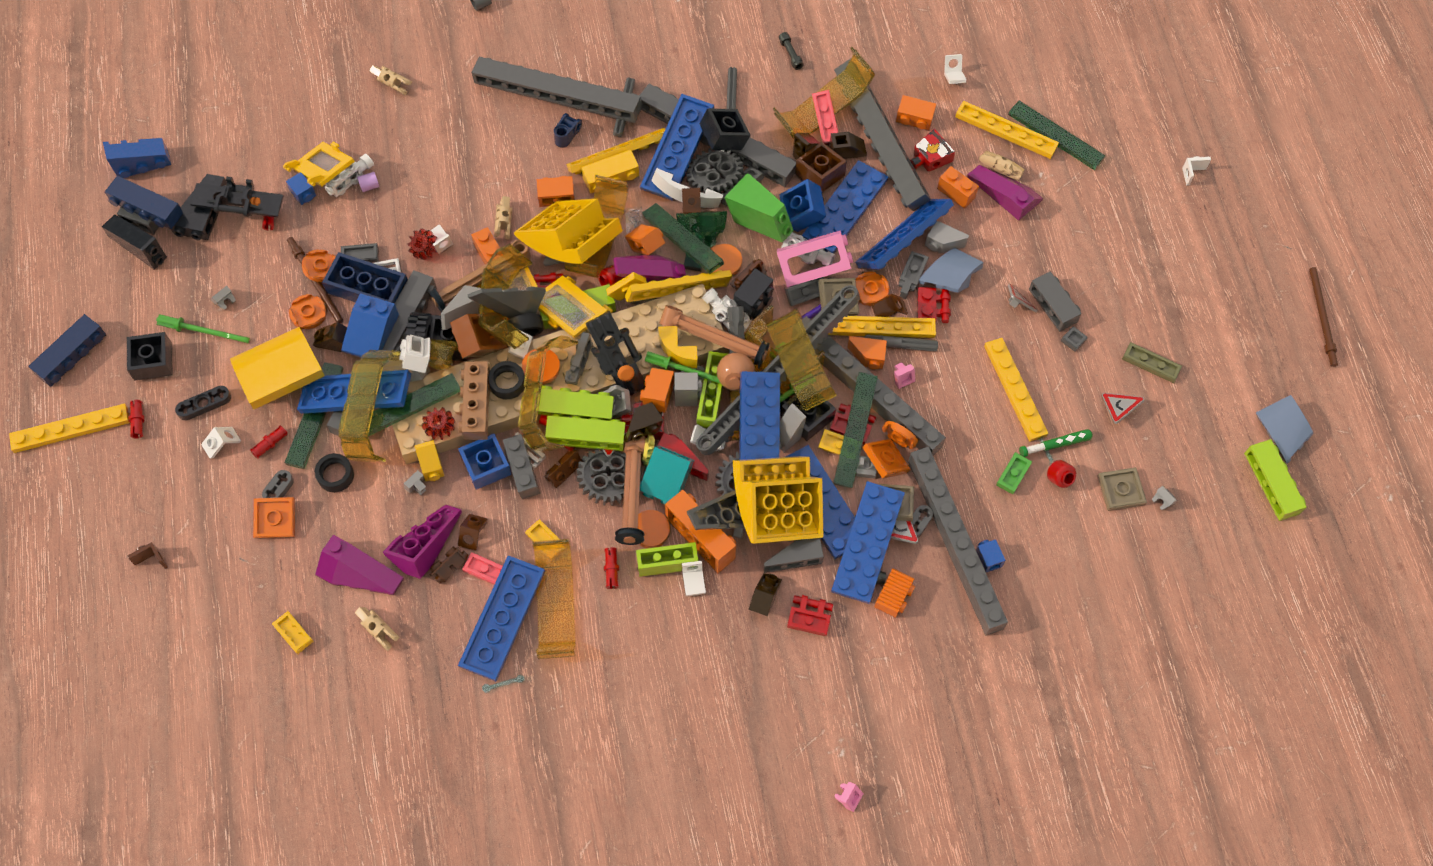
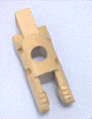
(390, 78)
(1002, 165)
(503, 218)
(376, 626)

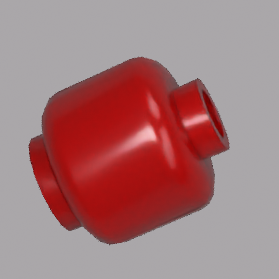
(608, 276)
(1061, 473)

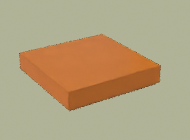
(886, 458)
(274, 517)

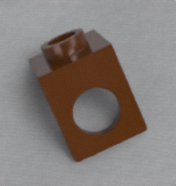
(691, 200)
(888, 306)
(471, 526)
(145, 552)

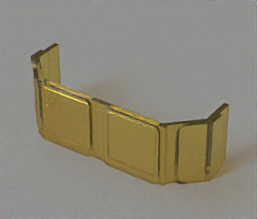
(843, 91)
(612, 199)
(500, 273)
(800, 360)
(531, 397)
(360, 404)
(555, 600)

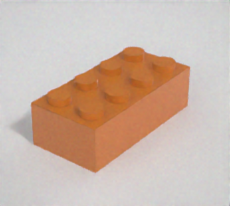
(711, 544)

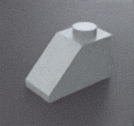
(944, 238)

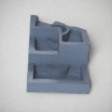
(952, 271)
(1286, 426)

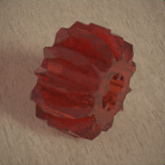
(422, 244)
(432, 428)

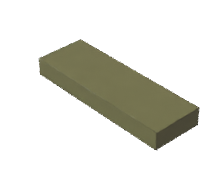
(1152, 362)

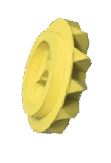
(648, 449)

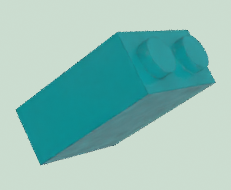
(665, 474)

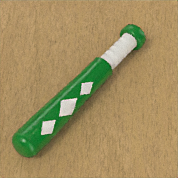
(1069, 439)

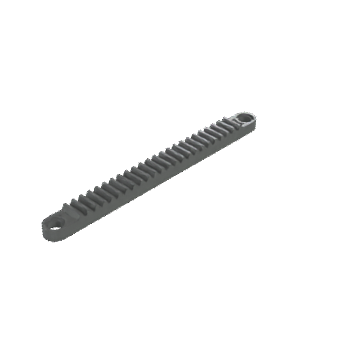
(817, 330)

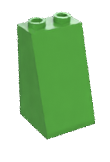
(758, 209)

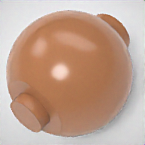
(730, 367)

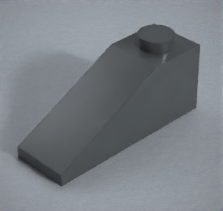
(796, 555)

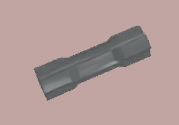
(736, 321)

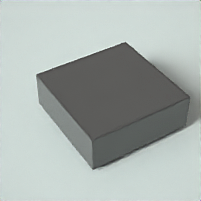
(1074, 339)

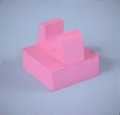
(904, 375)
(850, 796)

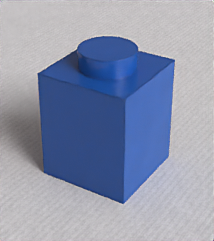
(300, 188)
(990, 555)

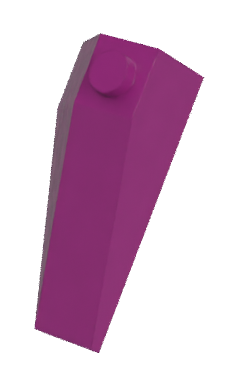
(1010, 194)
(651, 267)
(420, 547)
(348, 566)

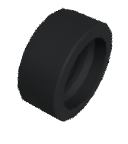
(528, 323)
(506, 366)
(331, 459)

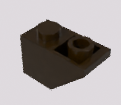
(803, 143)
(847, 145)
(330, 337)
(643, 422)
(765, 594)

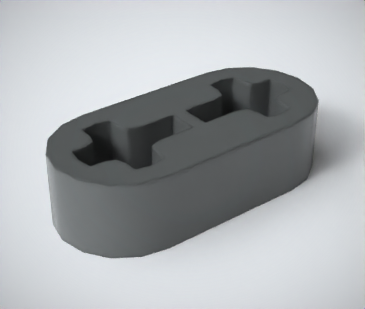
(278, 487)
(925, 521)

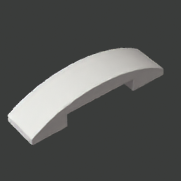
(664, 182)

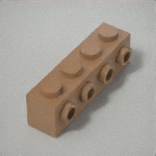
(475, 401)

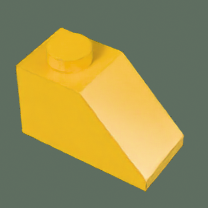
(429, 461)

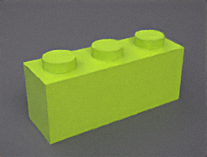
(665, 558)

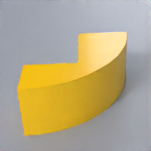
(679, 354)

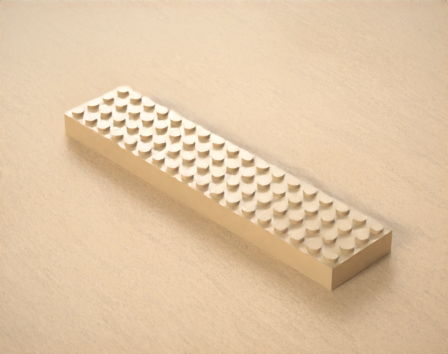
(504, 414)

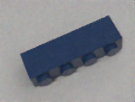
(143, 202)
(67, 350)

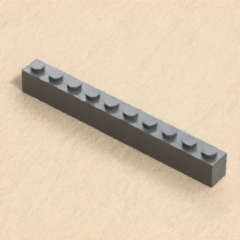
(557, 89)
(889, 148)
(754, 154)
(411, 299)
(884, 401)
(957, 542)

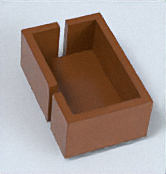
(473, 339)

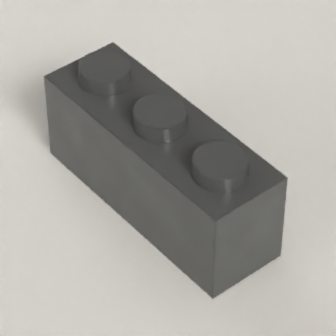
(1055, 301)
(521, 466)

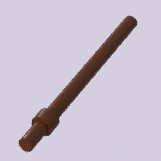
(299, 254)
(1330, 347)

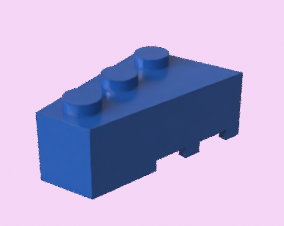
(137, 157)

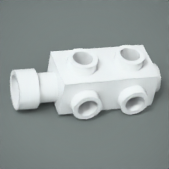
(344, 179)
(825, 257)
(720, 306)

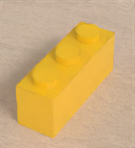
(618, 167)

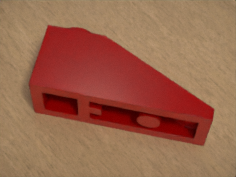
(675, 444)

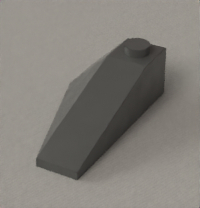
(510, 301)
(717, 513)

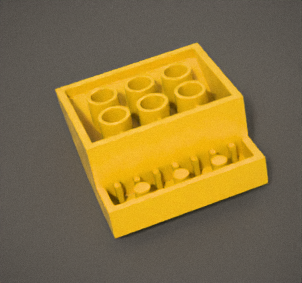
(569, 230)
(276, 368)
(779, 499)

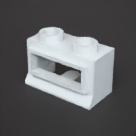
(415, 353)

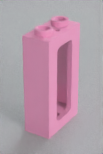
(807, 246)

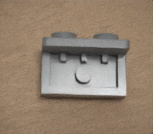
(621, 400)

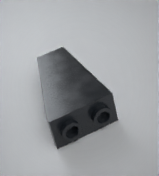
(198, 221)
(135, 241)

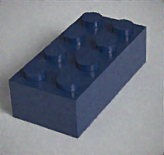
(353, 276)

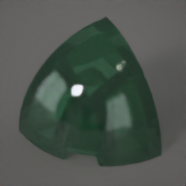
(704, 224)

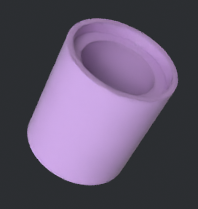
(368, 182)

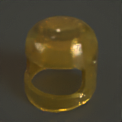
(441, 354)

